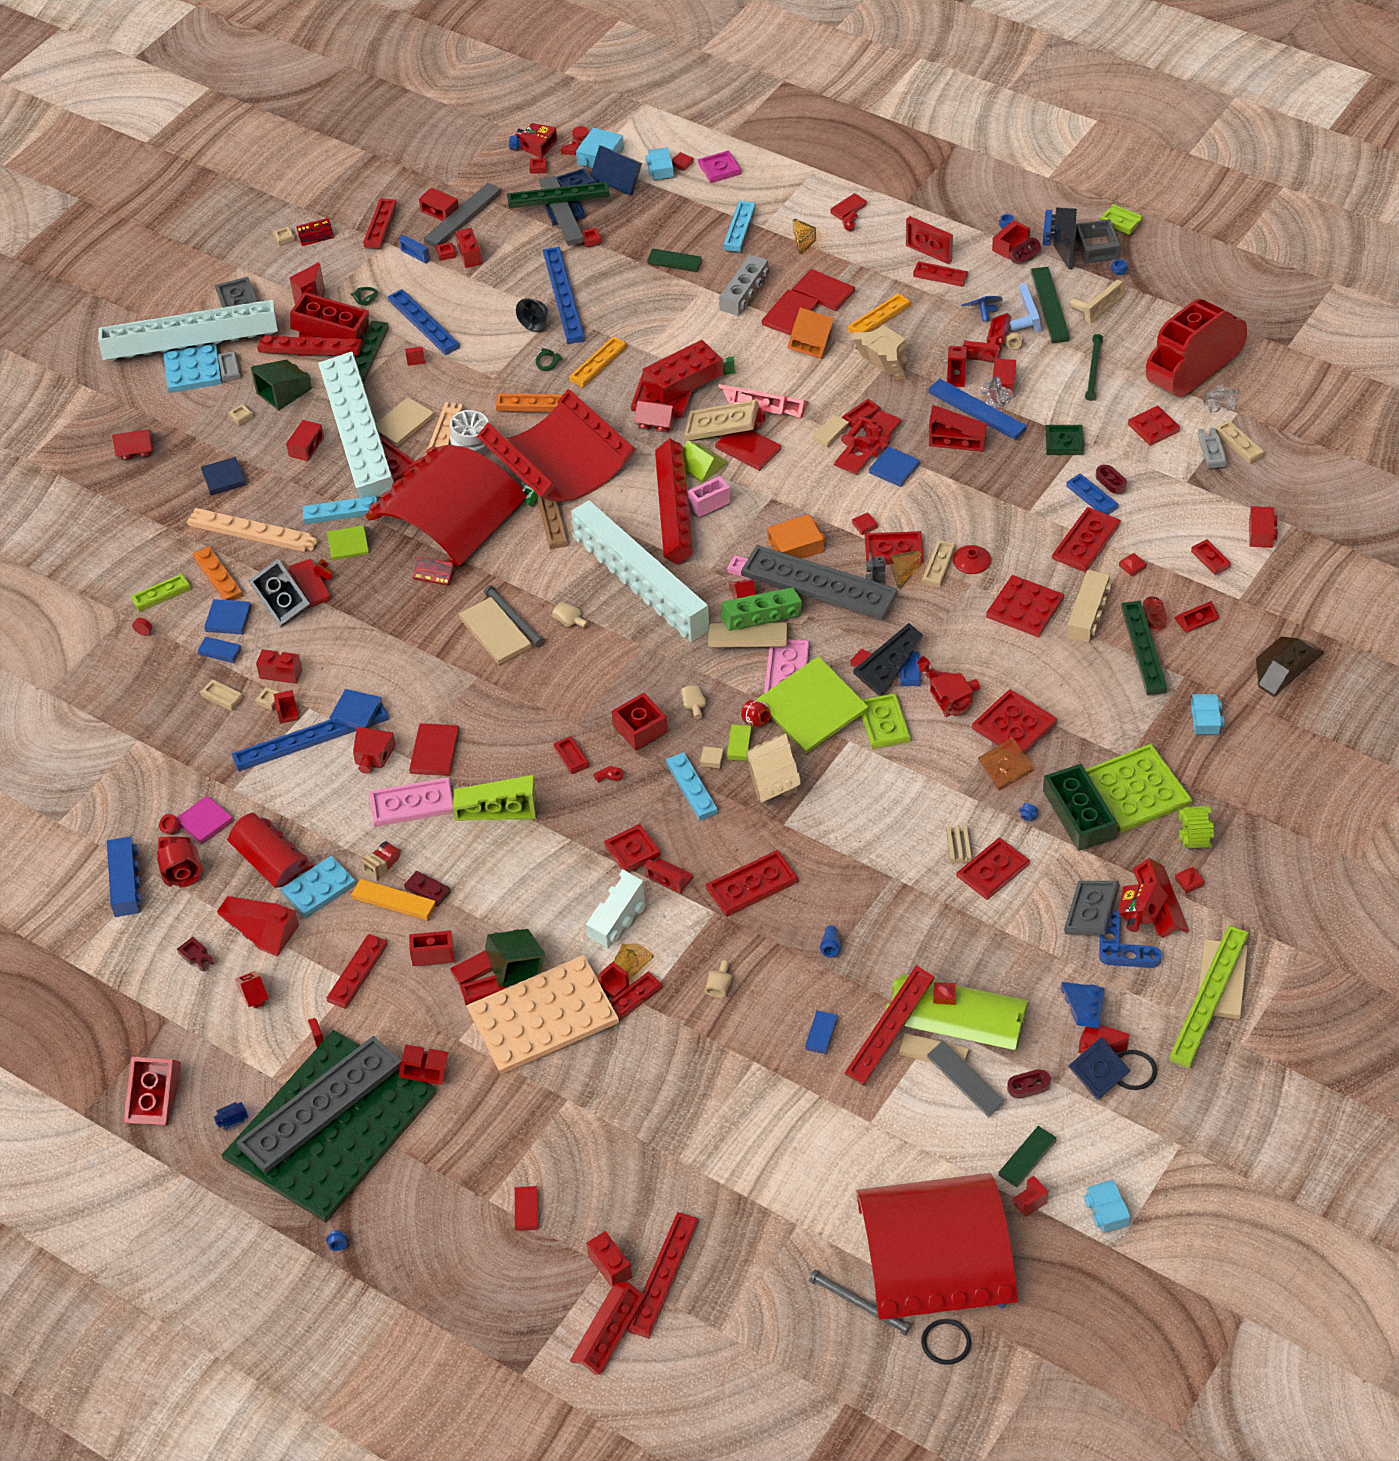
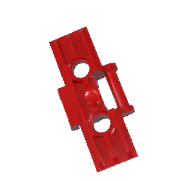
(877, 437)

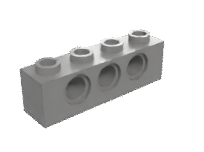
(744, 285)

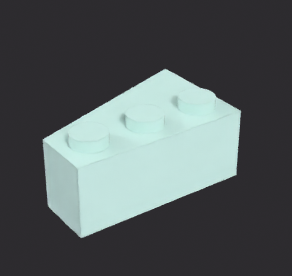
(618, 911)

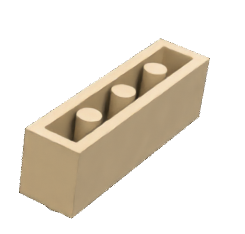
(1088, 606)

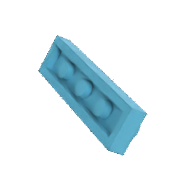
(739, 226)
(337, 509)
(691, 786)

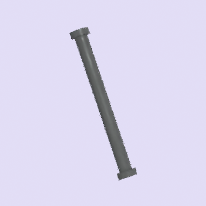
(537, 640)
(903, 1326)

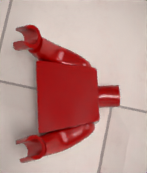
(949, 690)

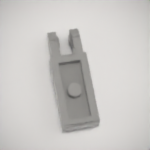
(1212, 449)

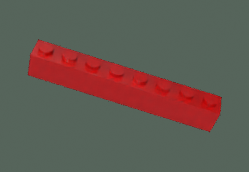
(673, 501)

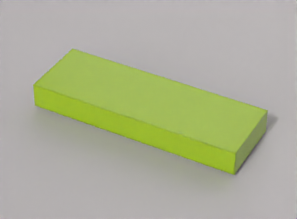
(160, 592)

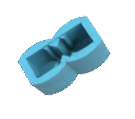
(659, 163)
(1206, 714)
(1107, 1206)

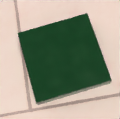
(1064, 440)

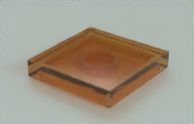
(1005, 764)

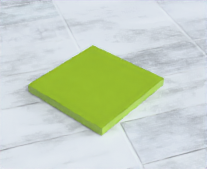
(813, 704)
(1138, 787)

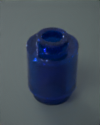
(230, 1115)

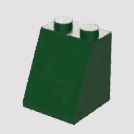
(280, 382)
(514, 956)

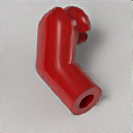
(848, 221)

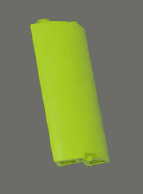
(974, 1017)

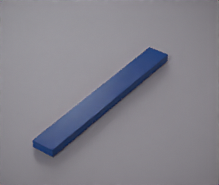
(563, 295)
(297, 741)

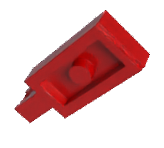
(998, 330)

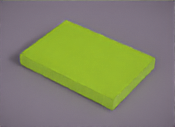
(885, 722)

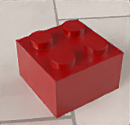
(639, 721)

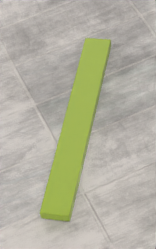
(1208, 997)

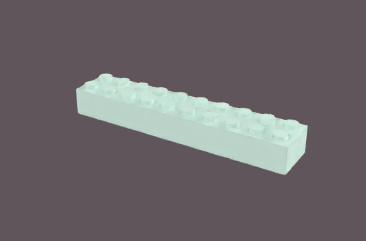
(187, 330)
(356, 425)
(640, 571)

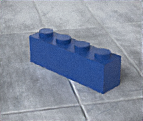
(123, 876)

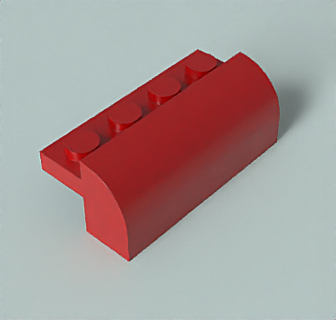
(268, 850)

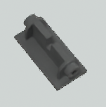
(876, 569)

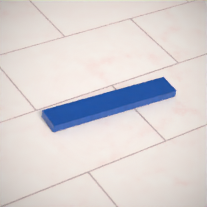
(423, 322)
(977, 409)

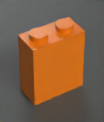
(810, 333)
(797, 537)

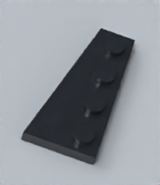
(887, 661)

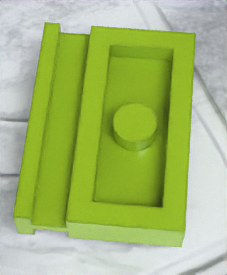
(1122, 219)

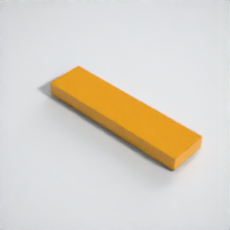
(880, 314)
(598, 362)
(393, 899)

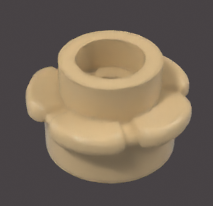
(1013, 344)

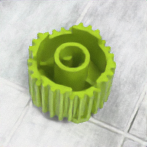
(1195, 827)

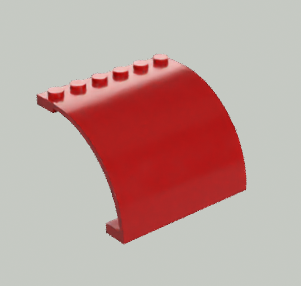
(564, 453)
(452, 499)
(938, 1246)

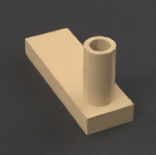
(1100, 303)

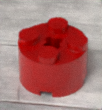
(179, 864)

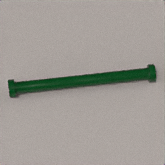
(1090, 394)

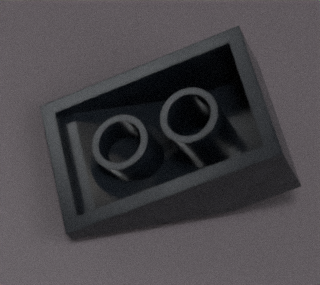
(1064, 233)
(280, 591)

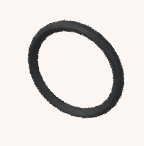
(1151, 1061)
(942, 1361)

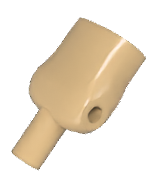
(568, 615)
(693, 700)
(719, 981)

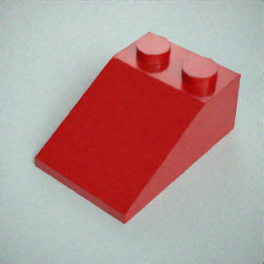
(151, 1090)

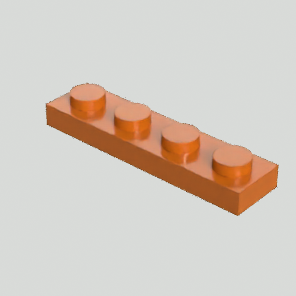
(527, 402)
(217, 574)

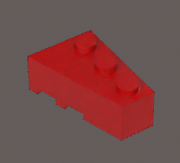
(955, 431)

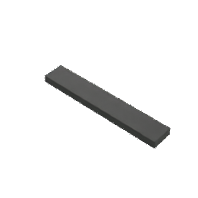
(462, 215)
(563, 215)

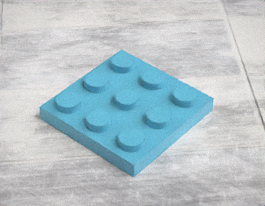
(192, 368)

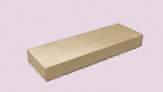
(1239, 442)
(938, 563)
(919, 1047)

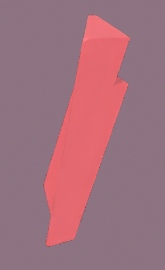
(767, 402)

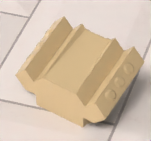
(884, 350)
(773, 768)

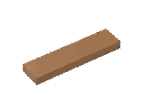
(552, 523)

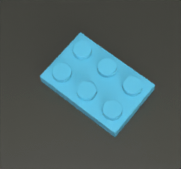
(318, 886)

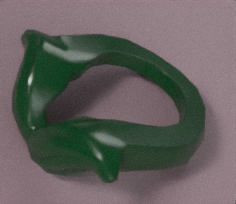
(367, 300)
(555, 360)

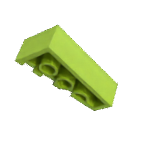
(497, 800)

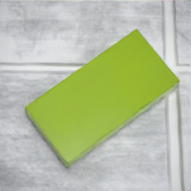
(739, 742)

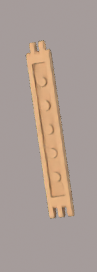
(442, 431)
(252, 530)

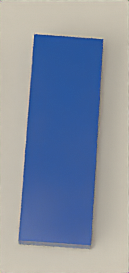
(1091, 494)

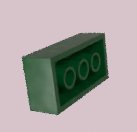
(1079, 807)

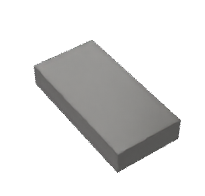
(228, 366)

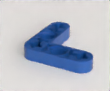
(1114, 947)

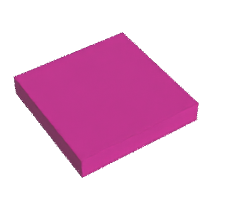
(719, 166)
(204, 819)

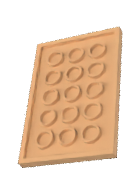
(542, 1014)

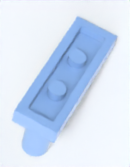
(1032, 318)

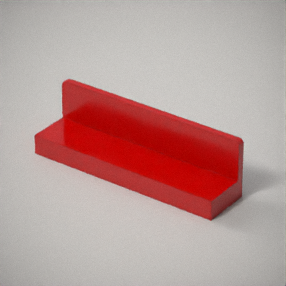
(1170, 915)
(608, 1327)

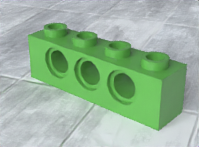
(761, 609)

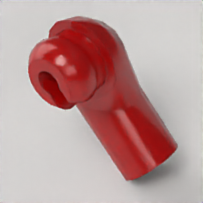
(610, 773)

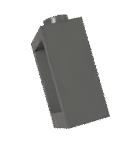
(1097, 252)

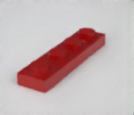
(380, 223)
(357, 971)

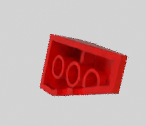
(262, 922)

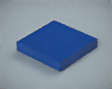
(894, 466)
(227, 616)
(355, 709)

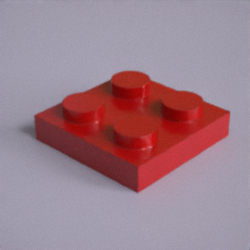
(1153, 425)
(632, 848)

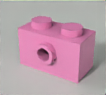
(709, 496)

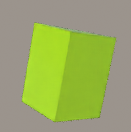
(701, 461)
(347, 542)

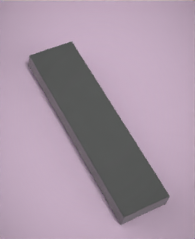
(965, 1079)

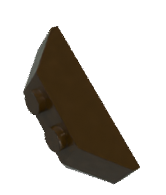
(1284, 662)

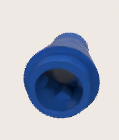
(830, 943)

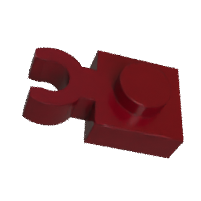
(194, 952)

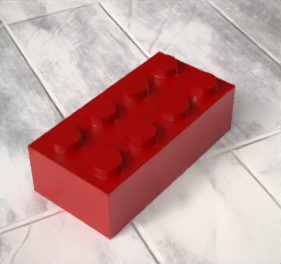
(328, 318)
(683, 371)

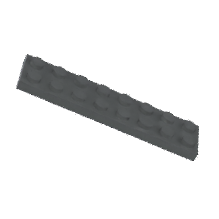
(819, 582)
(319, 1104)

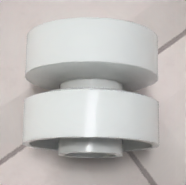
(465, 428)

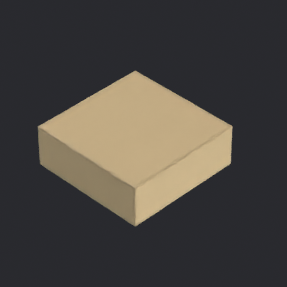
(283, 236)
(240, 414)
(266, 699)
(711, 757)

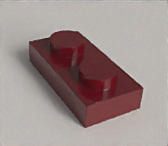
(427, 887)

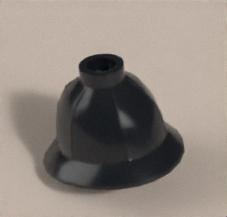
(532, 314)

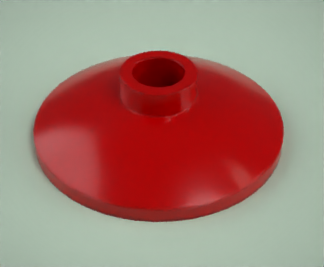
(971, 559)

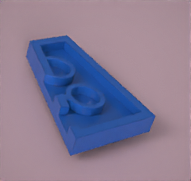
(1084, 1003)

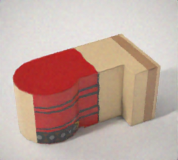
(380, 860)

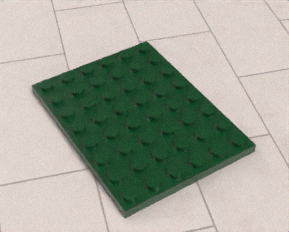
(347, 1149)

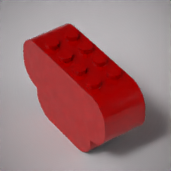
(1194, 347)

